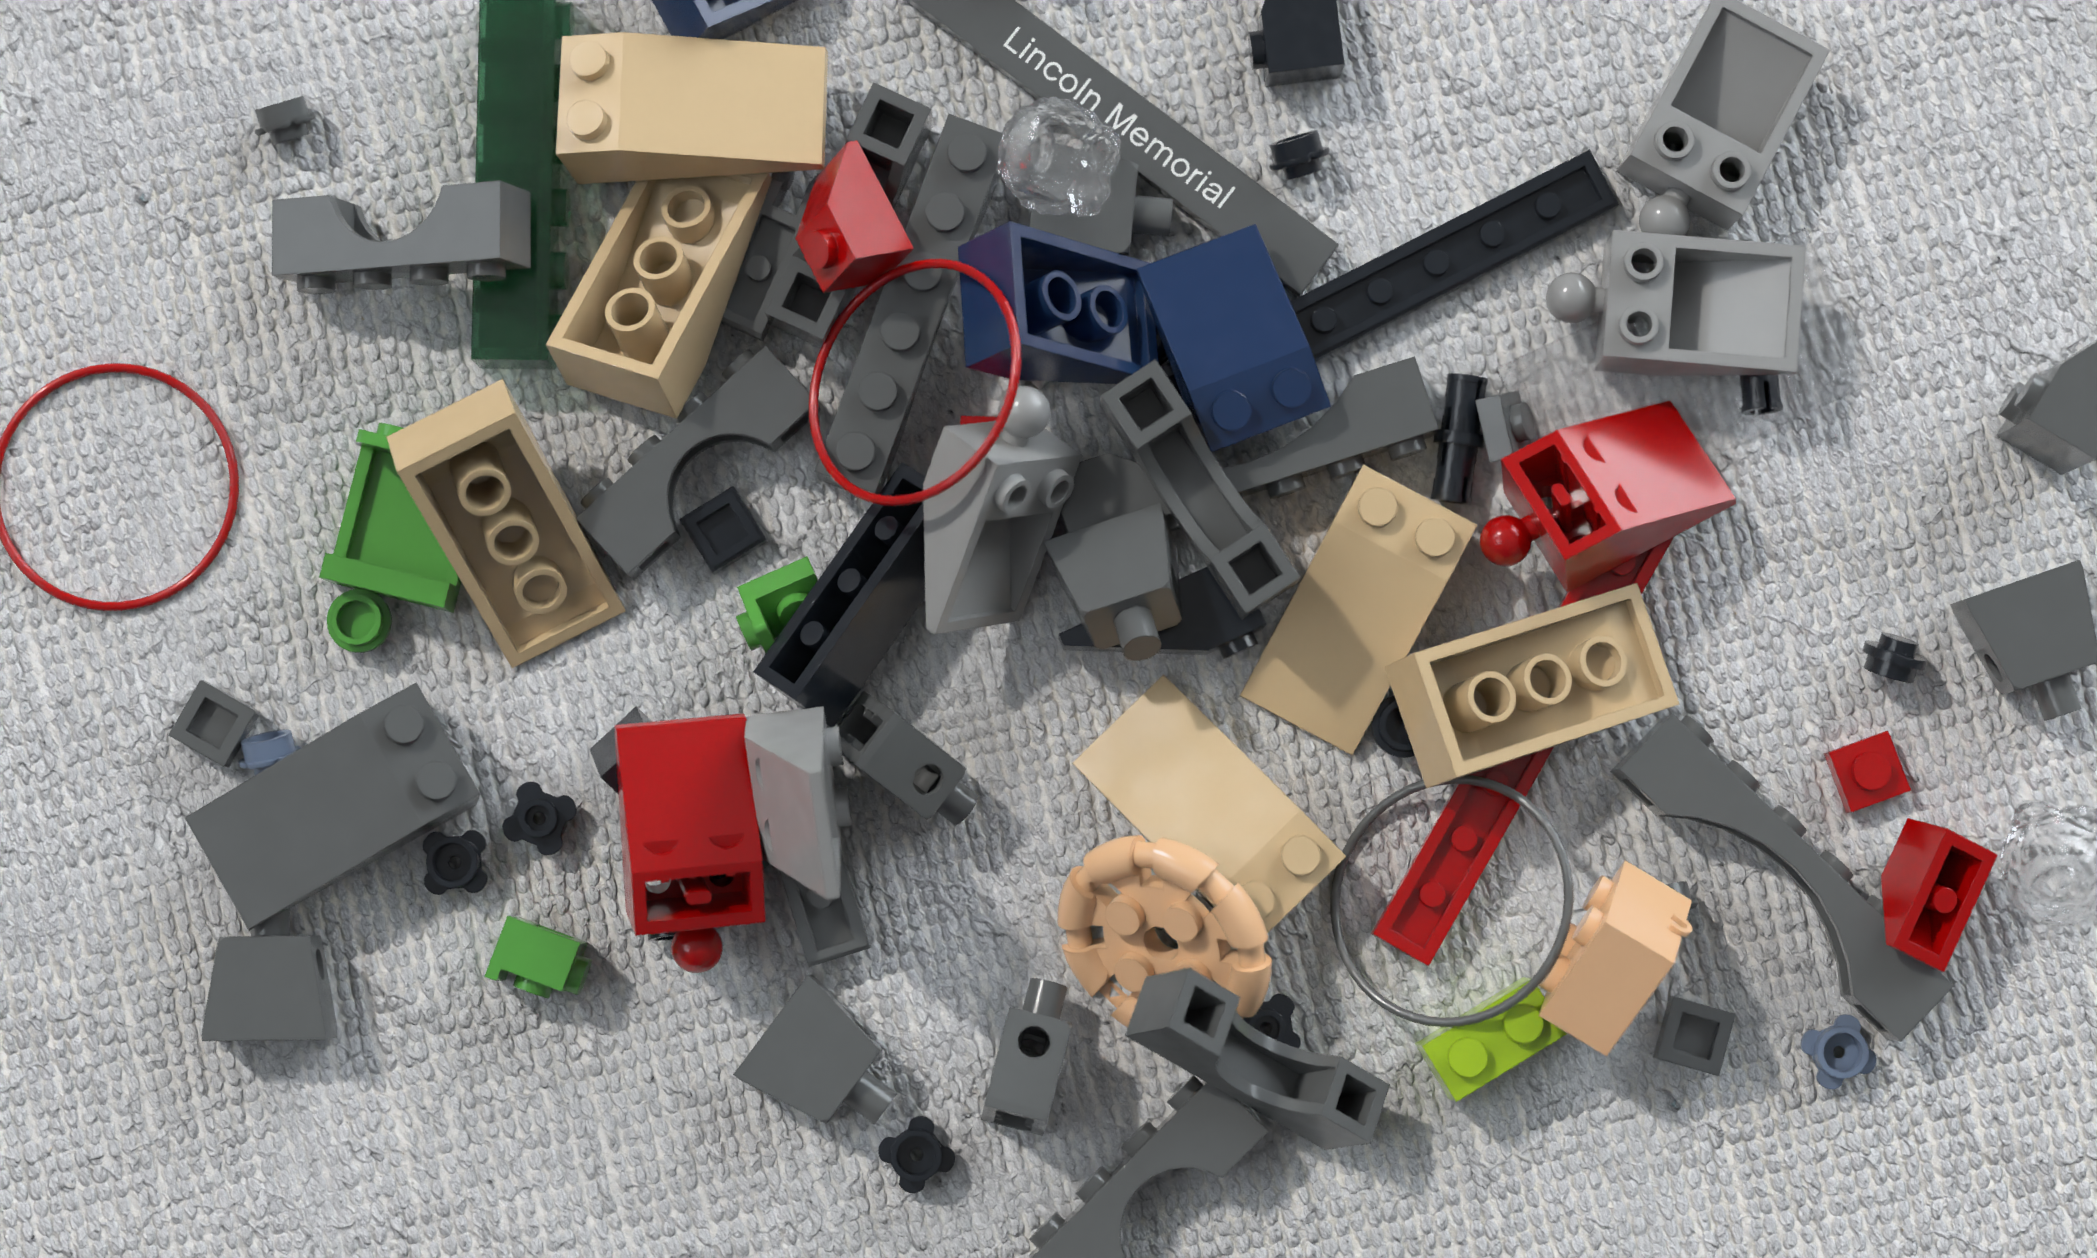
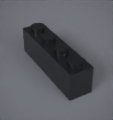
(854, 607)

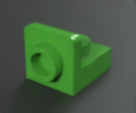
(773, 601)

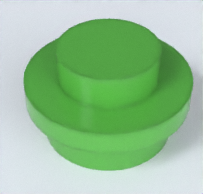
(359, 620)

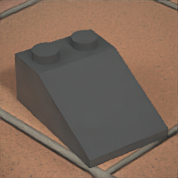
(2056, 413)

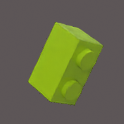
(1479, 1052)

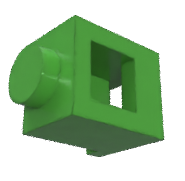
(539, 958)

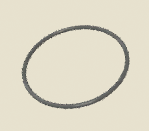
(1533, 982)

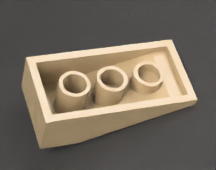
(688, 107)
(658, 290)
(504, 523)
(1357, 609)
(1531, 685)
(1193, 785)

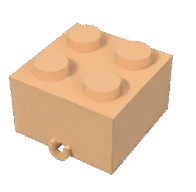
(1615, 956)

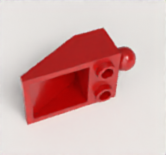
(1612, 489)
(683, 820)

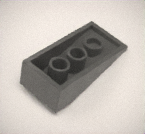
(334, 806)

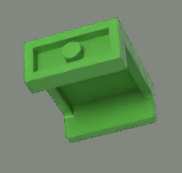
(384, 536)

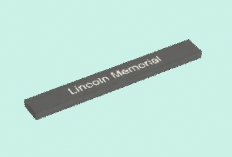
(1165, 151)

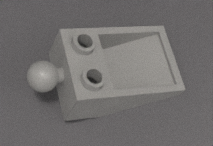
(1727, 112)
(1706, 305)
(992, 525)
(797, 795)

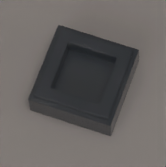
(723, 530)

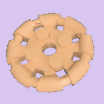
(1164, 901)

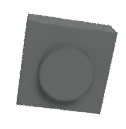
(1505, 424)
(214, 723)
(1694, 1035)

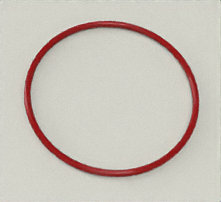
(995, 431)
(233, 486)

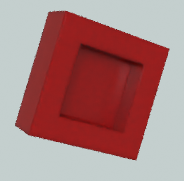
(1867, 772)

